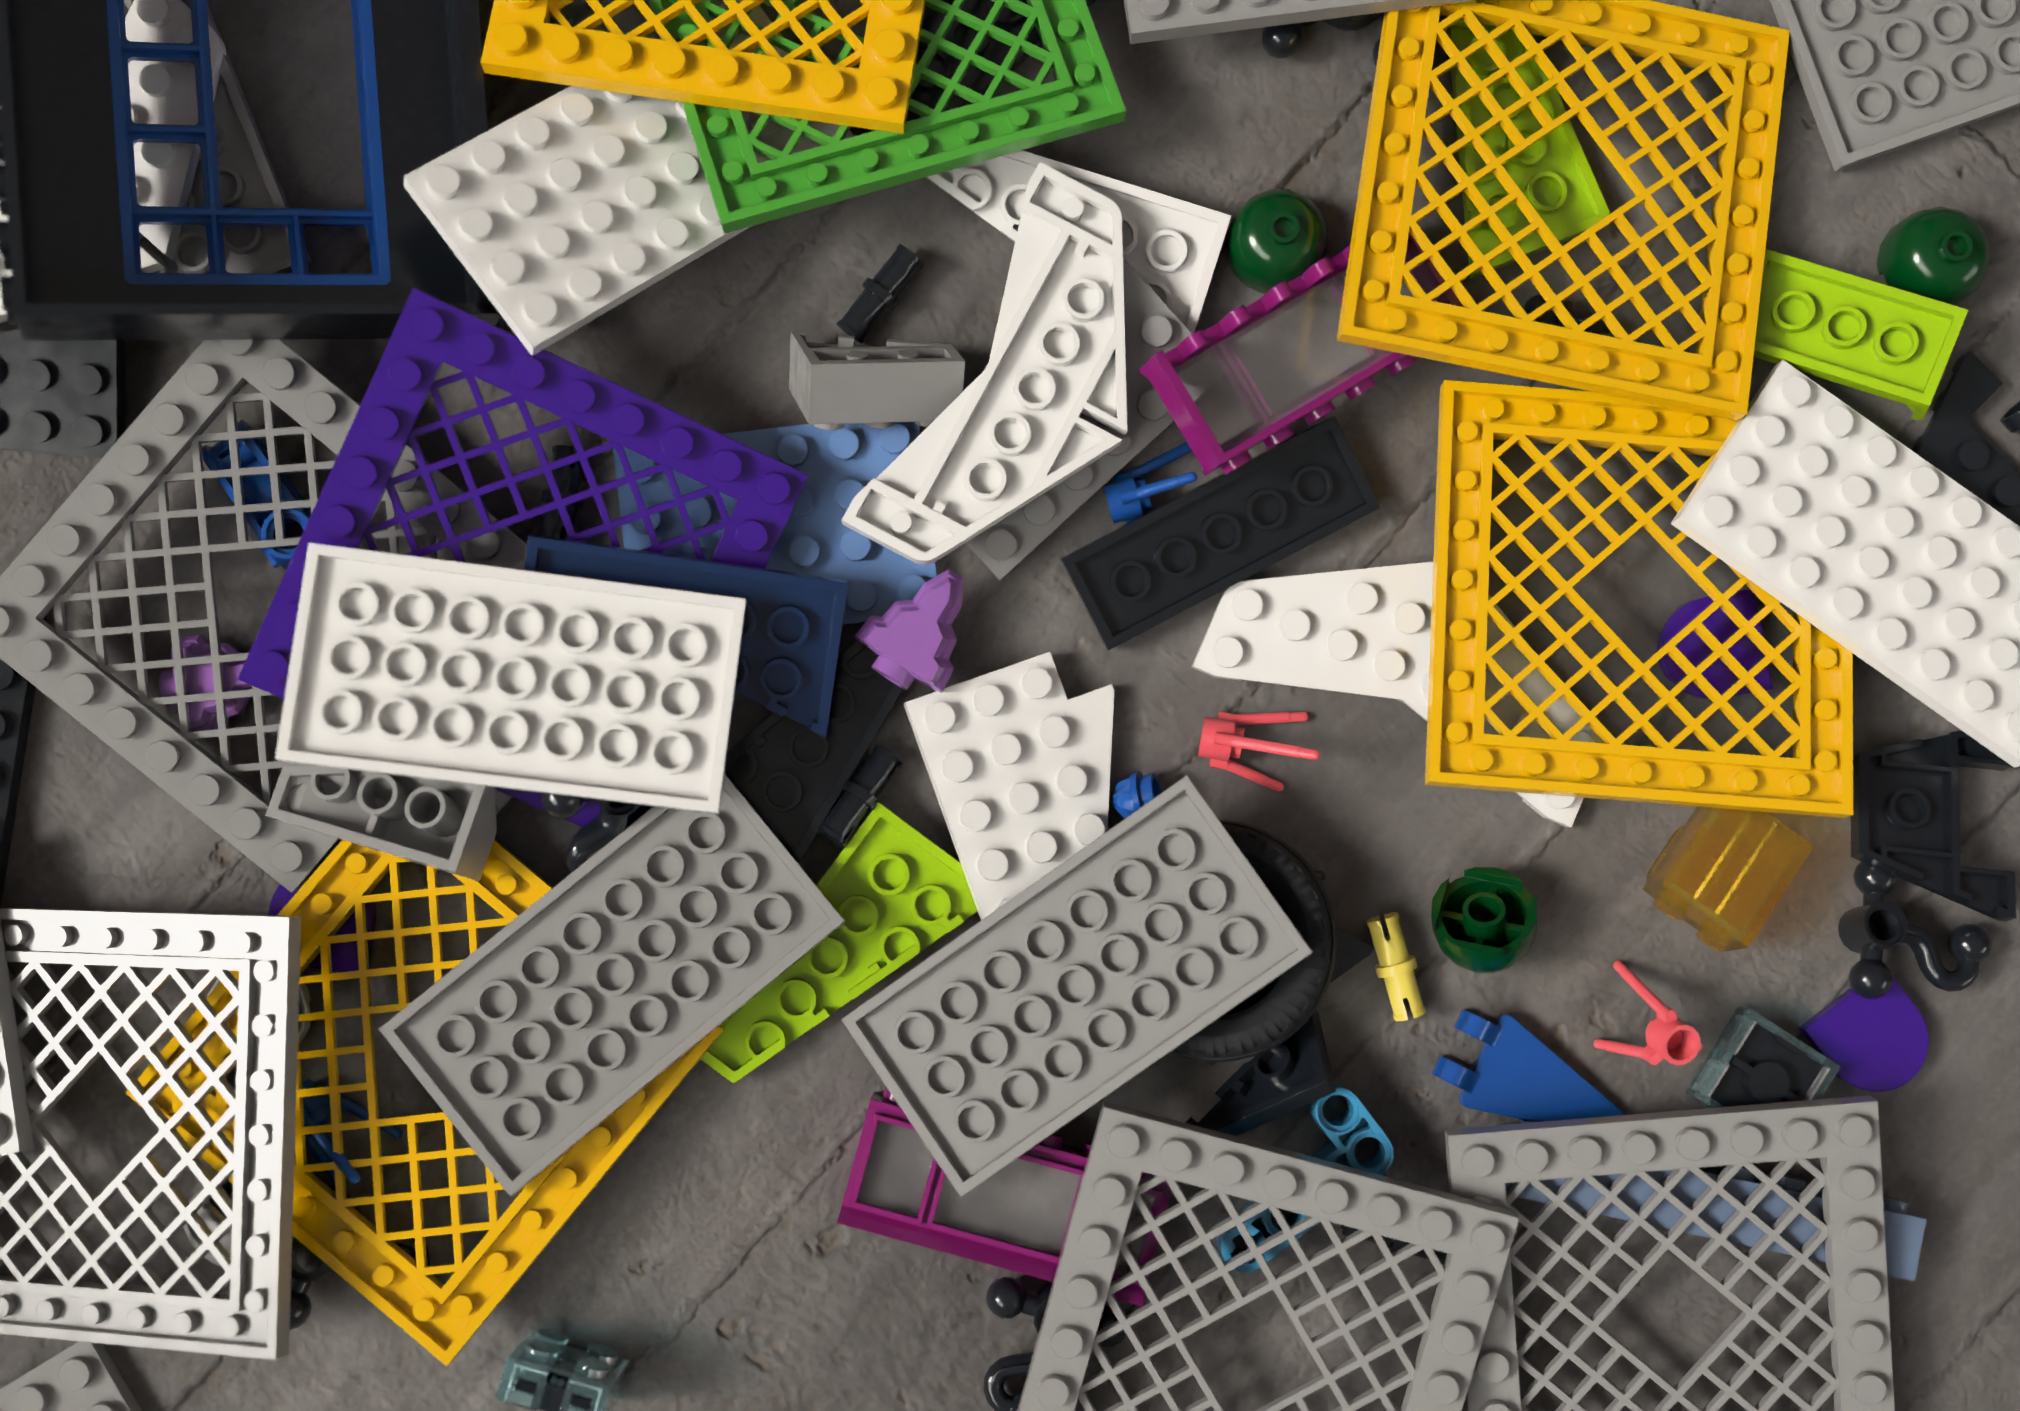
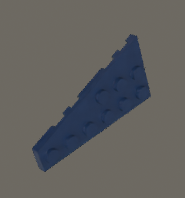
(788, 621)

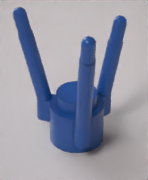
(1130, 497)
(318, 1112)

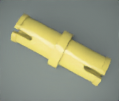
(1396, 966)

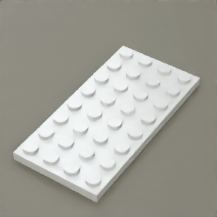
(580, 203)
(1871, 551)
(511, 679)

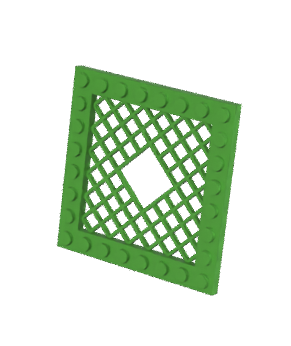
(841, 169)

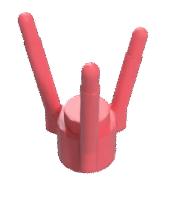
(1223, 740)
(1665, 1035)

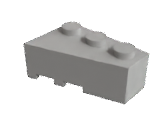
(873, 383)

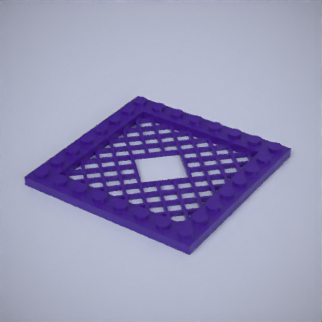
(439, 333)

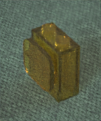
(1726, 873)

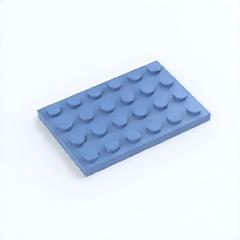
(813, 539)

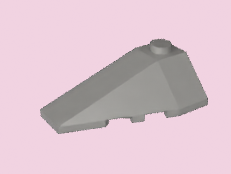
(403, 816)

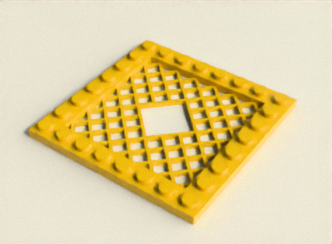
(1749, 69)
(867, 97)
(1458, 751)
(323, 1220)

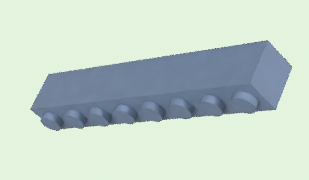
(1902, 1228)

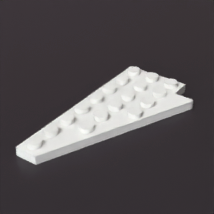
(1016, 772)

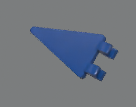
(1520, 1076)

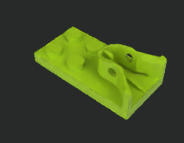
(1855, 330)

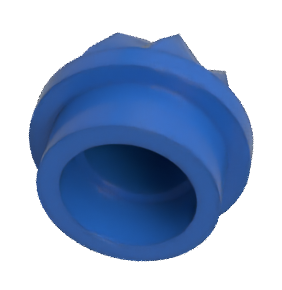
(1135, 792)

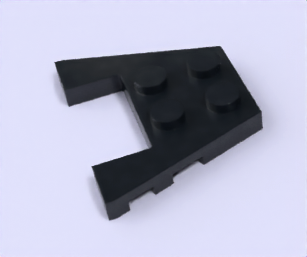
(1959, 449)
(1911, 820)

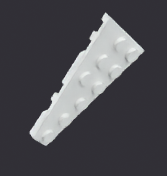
(1163, 237)

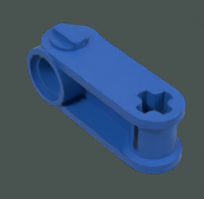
(258, 491)

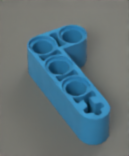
(1342, 1137)

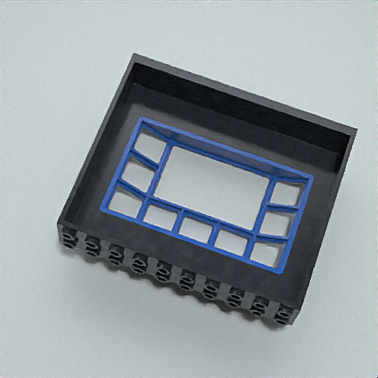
(75, 190)

